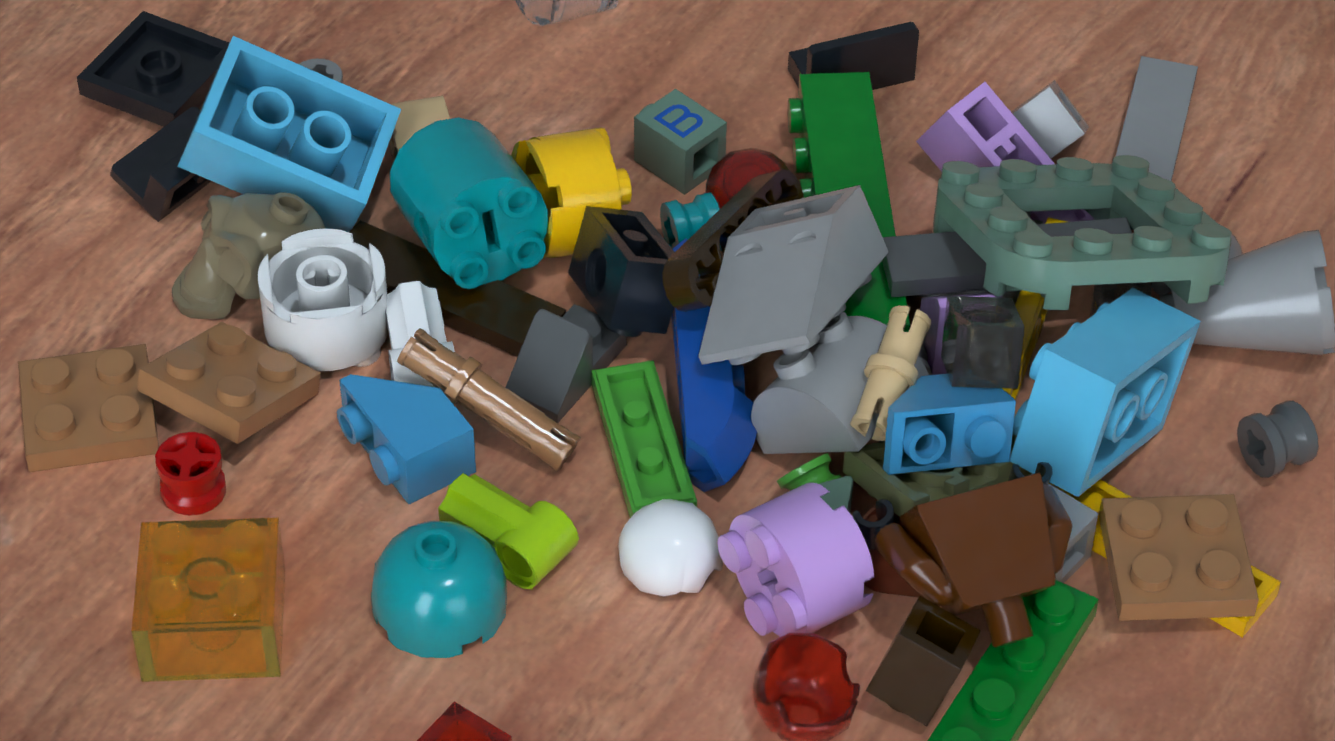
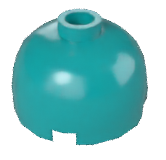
(438, 589)

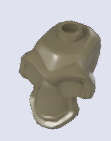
(233, 244)

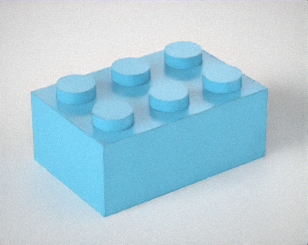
(290, 131)
(1102, 389)

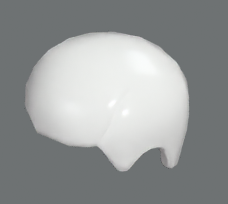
(669, 548)

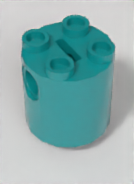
(469, 202)

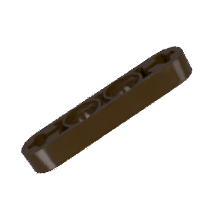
(702, 250)

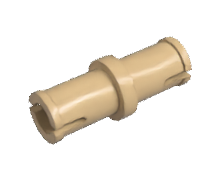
(890, 369)

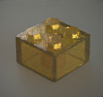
(209, 599)

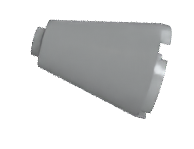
(1269, 300)

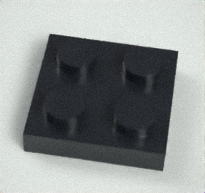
(154, 69)

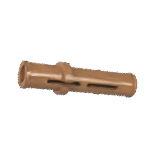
(497, 405)

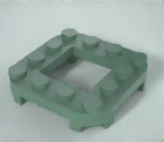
(1169, 242)

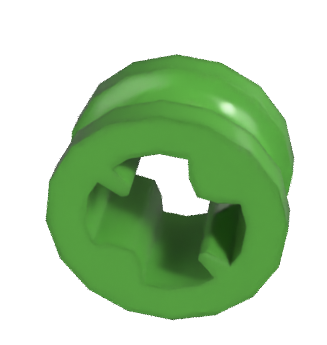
(811, 472)

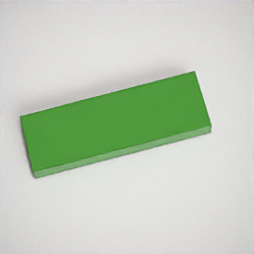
(641, 435)

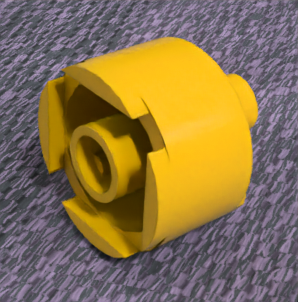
(570, 174)

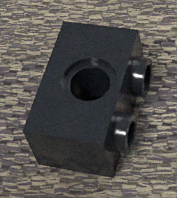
(621, 270)

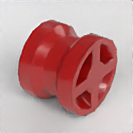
(189, 456)

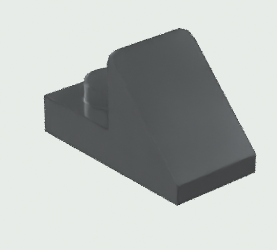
(560, 358)

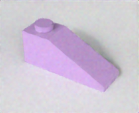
(984, 134)

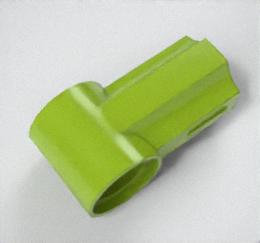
(524, 537)

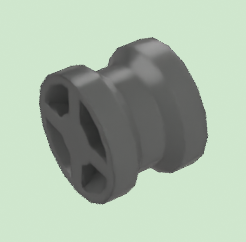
(1277, 439)

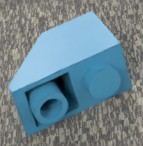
(947, 427)
(409, 433)

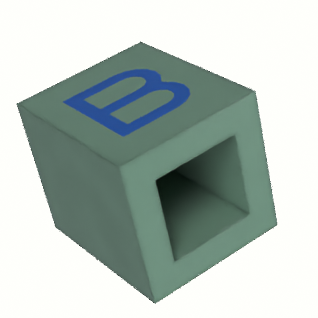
(679, 140)

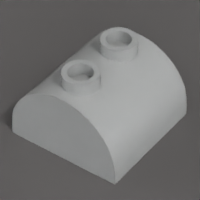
(820, 391)

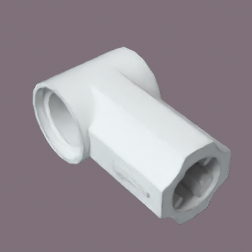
(407, 310)

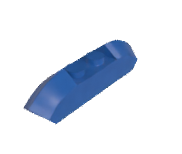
(711, 405)

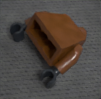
(979, 548)

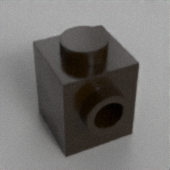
(923, 661)

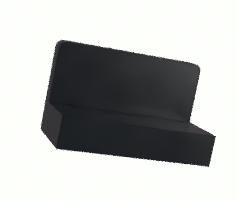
(883, 52)
(152, 171)

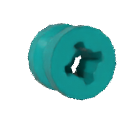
(684, 220)

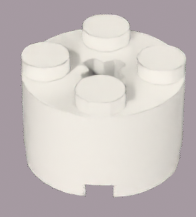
(325, 300)

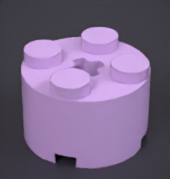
(798, 562)

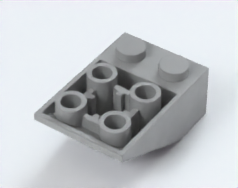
(790, 275)

